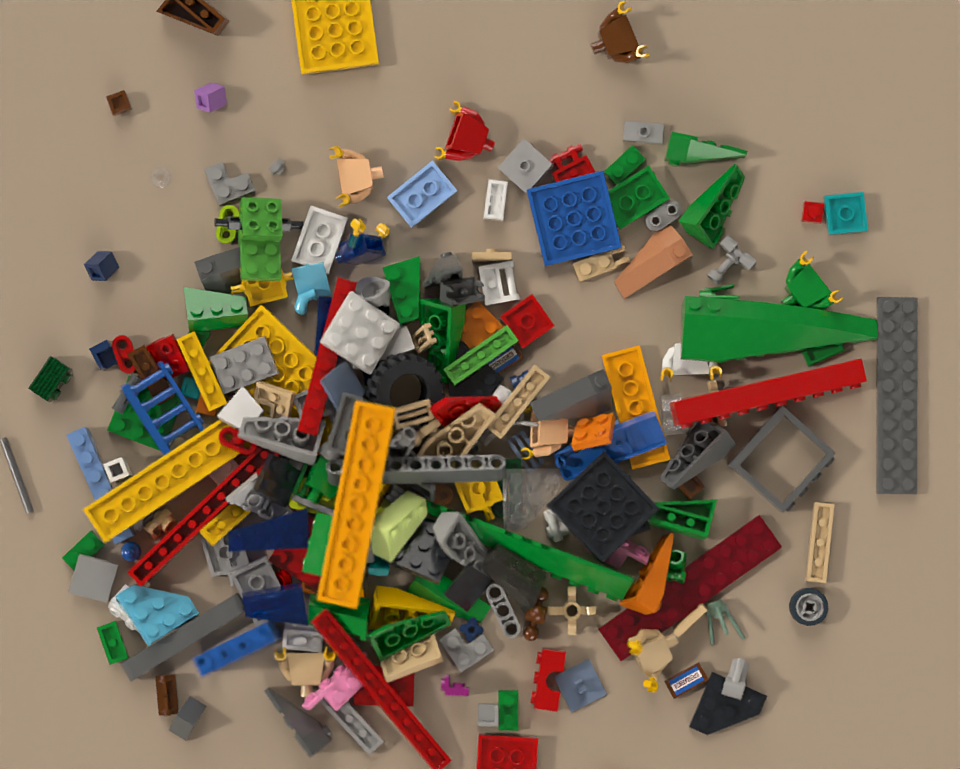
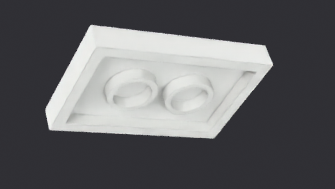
(319, 238)

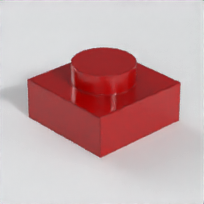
(812, 212)

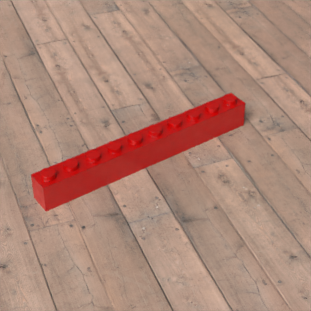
(767, 392)
(198, 518)

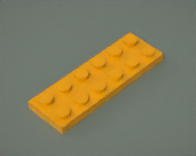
(633, 396)

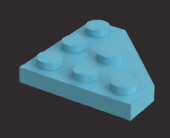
(155, 611)

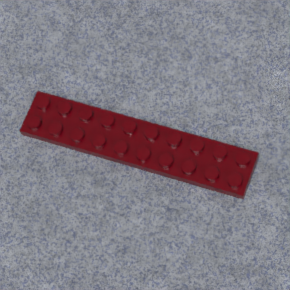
(703, 580)

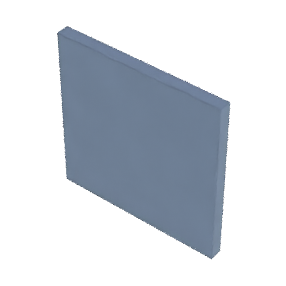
(341, 380)
(580, 685)

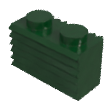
(50, 379)

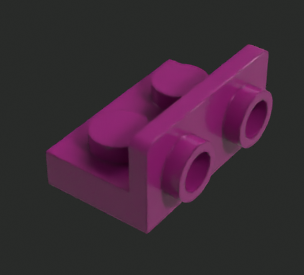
(457, 689)

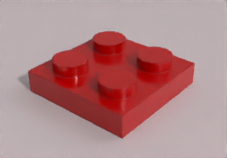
(527, 321)

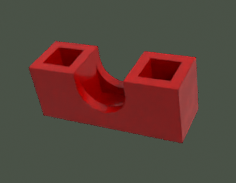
(549, 661)

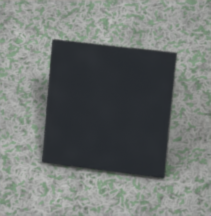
(467, 587)

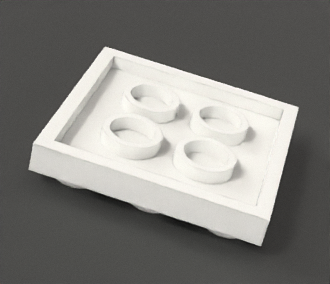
(360, 332)

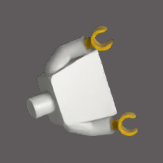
(674, 366)

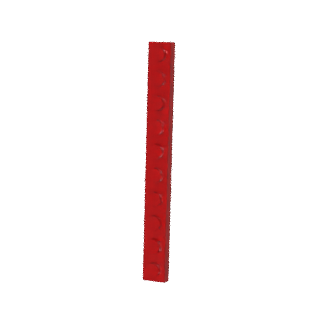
(380, 690)

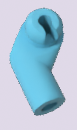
(302, 301)

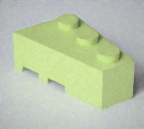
(397, 524)

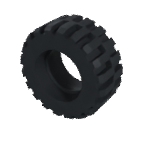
(395, 367)

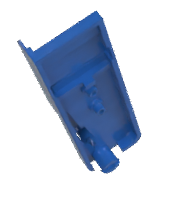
(628, 440)

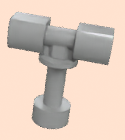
(733, 256)

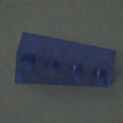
(278, 533)

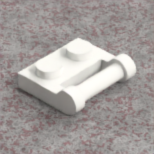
(492, 283)

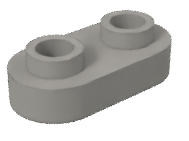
(663, 216)

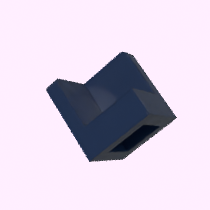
(101, 266)
(104, 355)

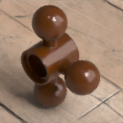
(536, 615)

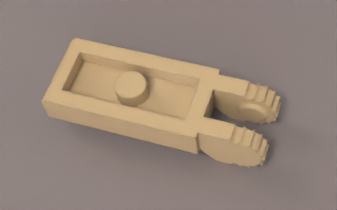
(598, 264)

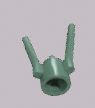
(717, 610)

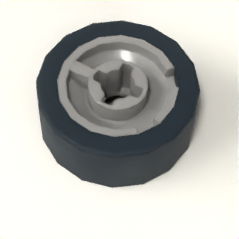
(798, 606)

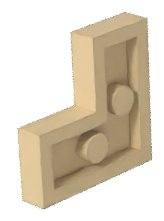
(275, 397)

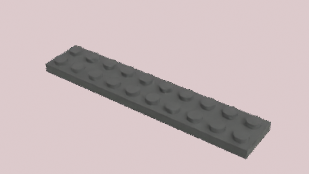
(896, 395)

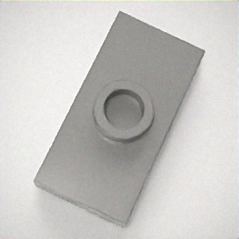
(643, 132)

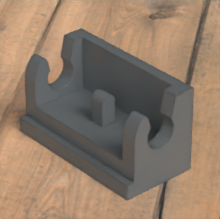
(461, 291)

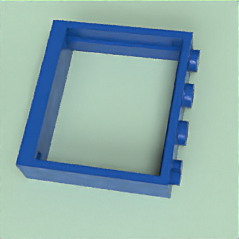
(237, 648)

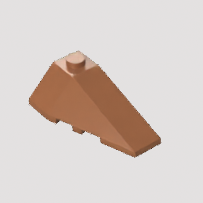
(659, 255)

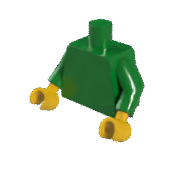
(806, 287)

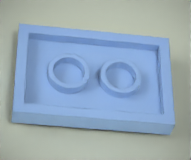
(422, 194)

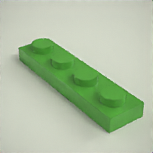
(480, 355)

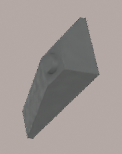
(445, 268)
(220, 271)

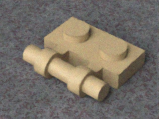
(429, 430)

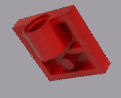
(168, 351)

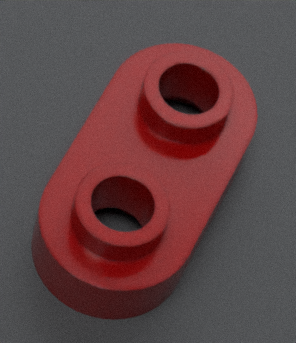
(121, 354)
(236, 443)

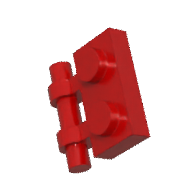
(577, 168)

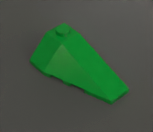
(434, 593)
(402, 634)

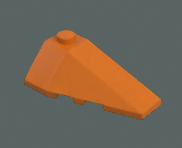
(648, 590)

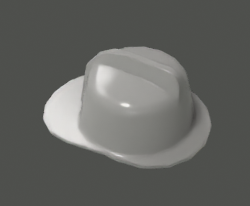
(374, 291)

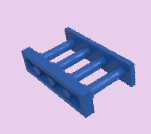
(153, 425)

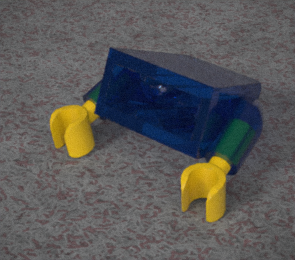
(362, 247)

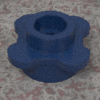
(472, 623)

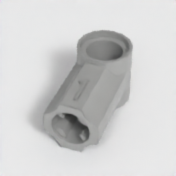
(735, 682)

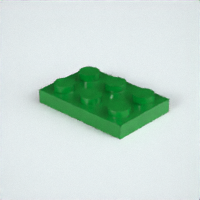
(636, 197)

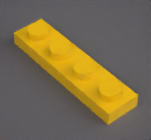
(201, 371)

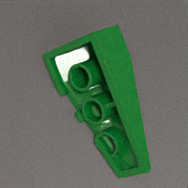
(686, 150)
(709, 211)
(447, 326)

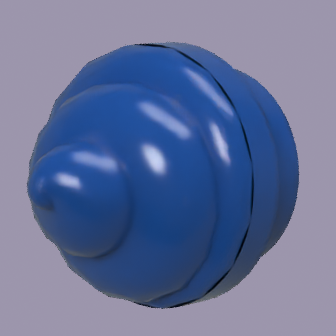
(131, 551)

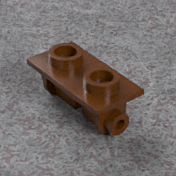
(166, 695)

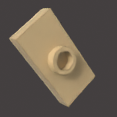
(491, 255)

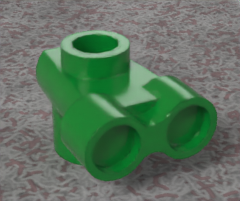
(677, 566)

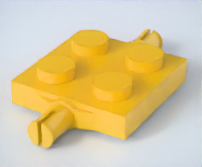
(263, 291)
(479, 496)

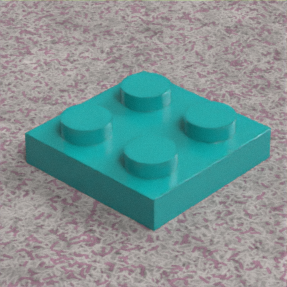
(845, 213)

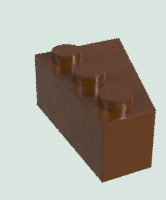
(195, 13)

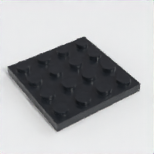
(602, 507)

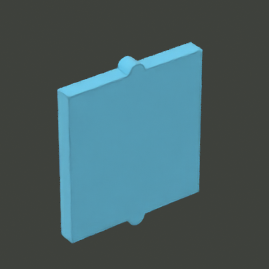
(310, 278)

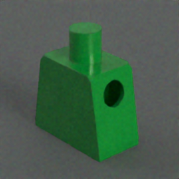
(319, 483)

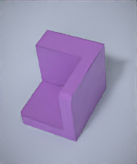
(210, 97)

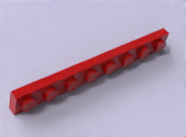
(324, 364)

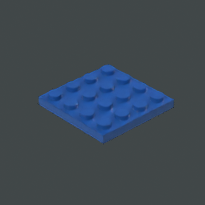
(574, 218)

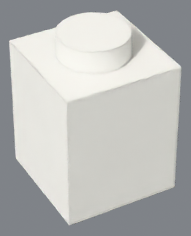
(118, 470)

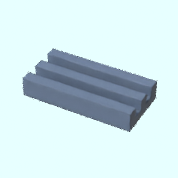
(516, 437)

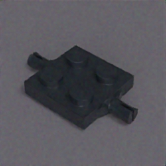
(276, 481)

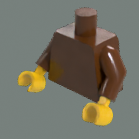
(618, 38)

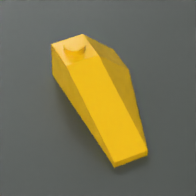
(395, 605)

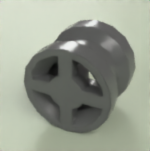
(394, 493)

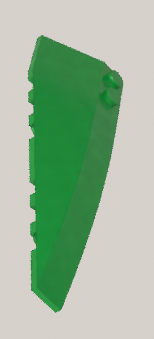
(741, 328)

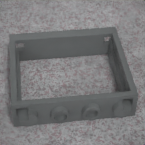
(813, 475)

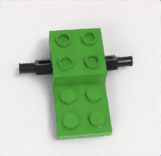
(259, 237)

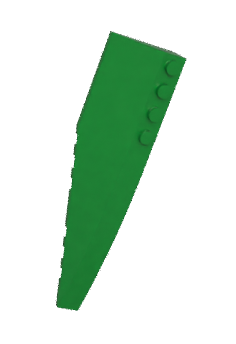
(548, 558)

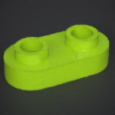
(220, 230)

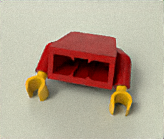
(466, 136)

